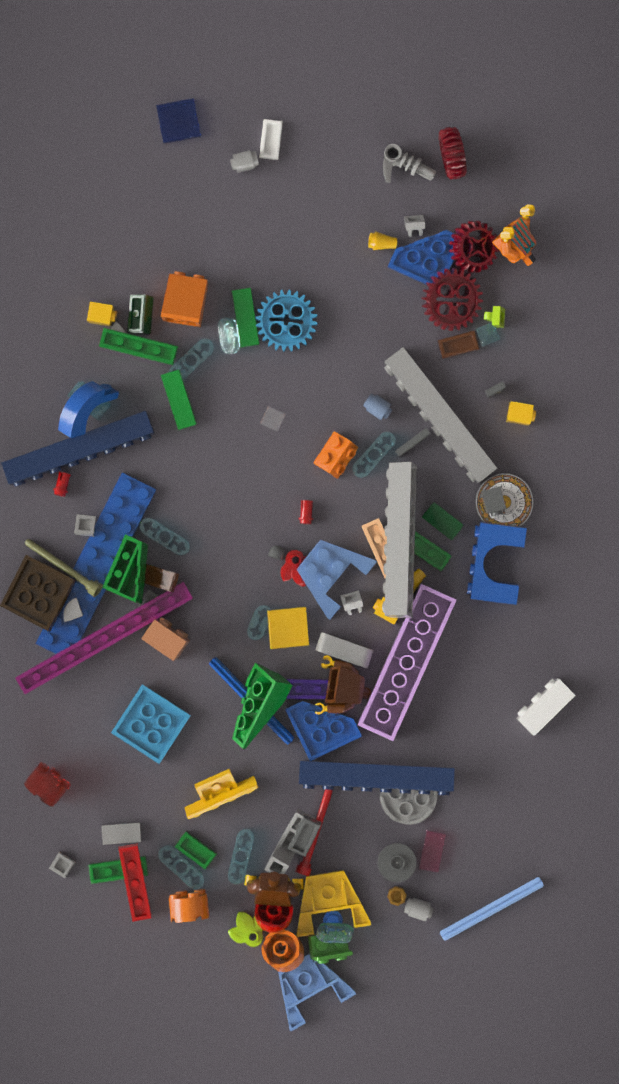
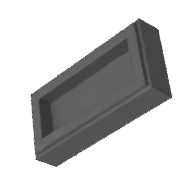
(412, 442)
(304, 835)

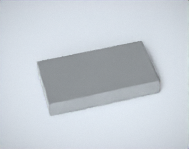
(121, 833)

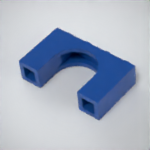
(489, 536)

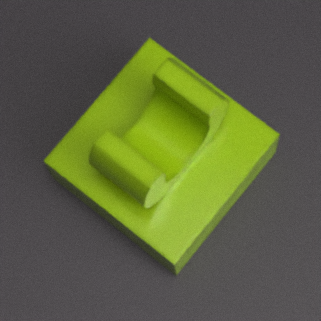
(497, 317)

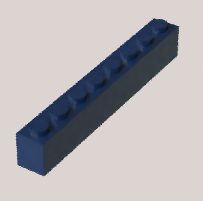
(75, 449)
(376, 776)

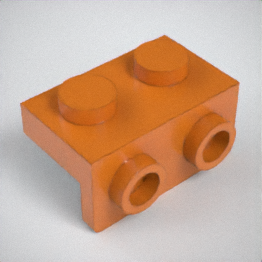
(336, 455)

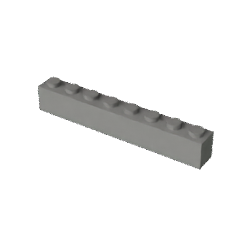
(440, 415)
(400, 540)

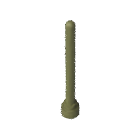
(92, 586)

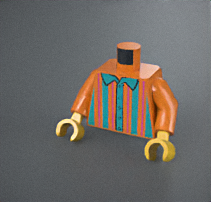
(516, 239)

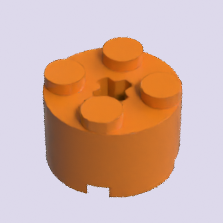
(188, 906)
(292, 955)

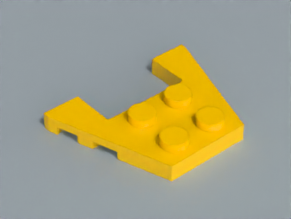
(329, 893)

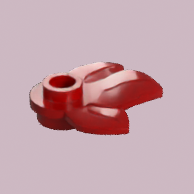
(289, 570)

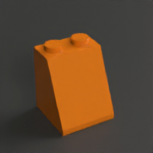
(184, 299)

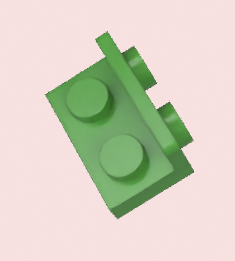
(324, 951)

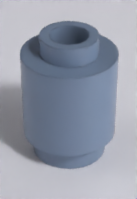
(378, 406)

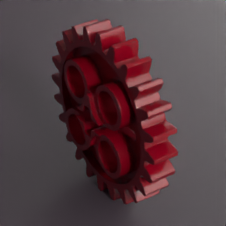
(453, 281)

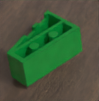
(128, 570)

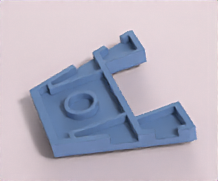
(324, 567)
(307, 981)

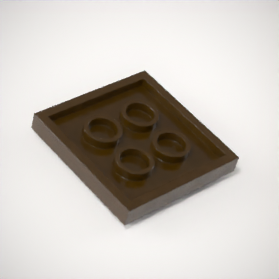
(38, 593)

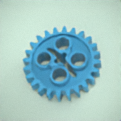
(288, 303)

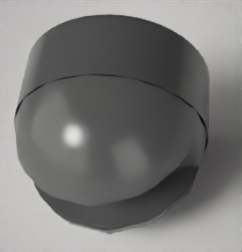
(276, 552)

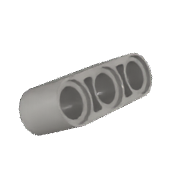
(344, 650)

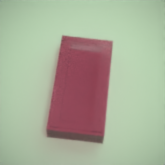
(432, 851)

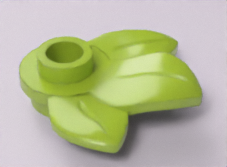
(245, 927)

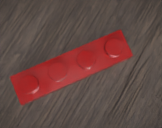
(135, 882)

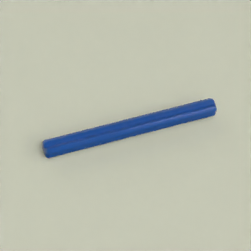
(241, 690)

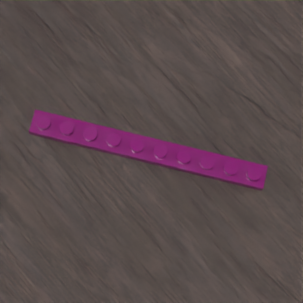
(103, 638)

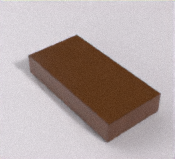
(458, 344)
(161, 578)

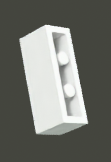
(545, 706)

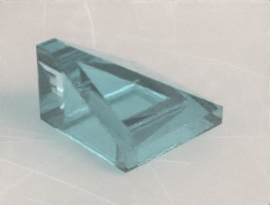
(487, 334)

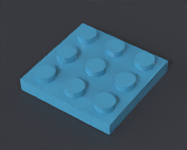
(150, 723)

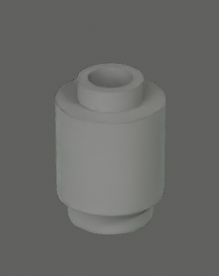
(244, 161)
(418, 909)

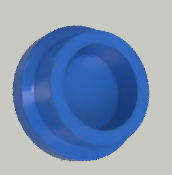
(332, 917)

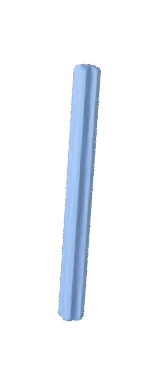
(491, 908)

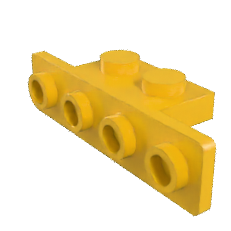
(217, 791)

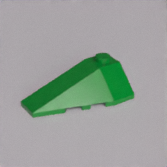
(263, 698)

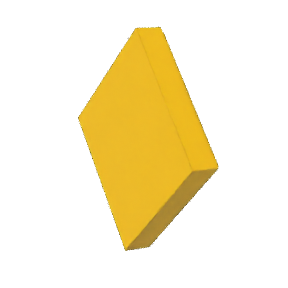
(288, 627)

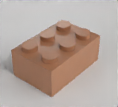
(165, 638)

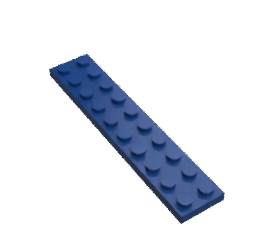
(119, 518)

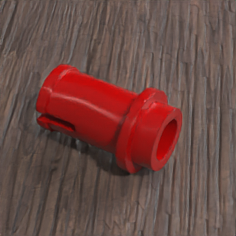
(62, 484)
(306, 512)

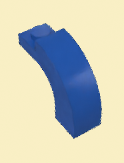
(80, 405)

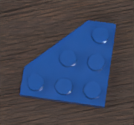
(424, 257)
(321, 732)

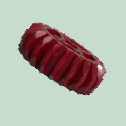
(452, 153)
(485, 254)

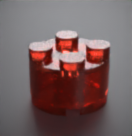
(47, 784)

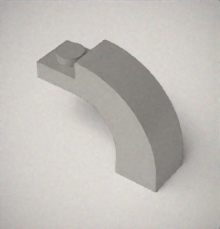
(281, 855)

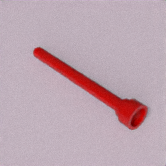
(304, 865)

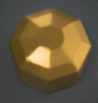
(396, 895)

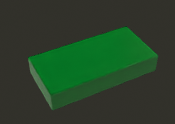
(195, 850)

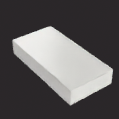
(271, 139)

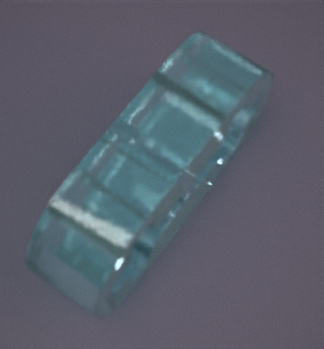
(229, 335)
(254, 621)
(335, 932)

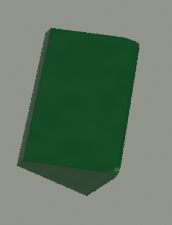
(140, 314)
(442, 521)

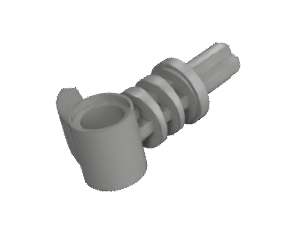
(405, 161)

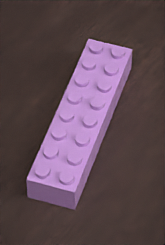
(406, 663)

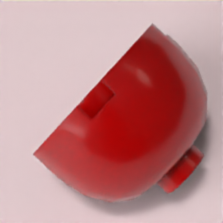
(273, 918)

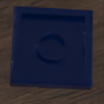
(178, 121)

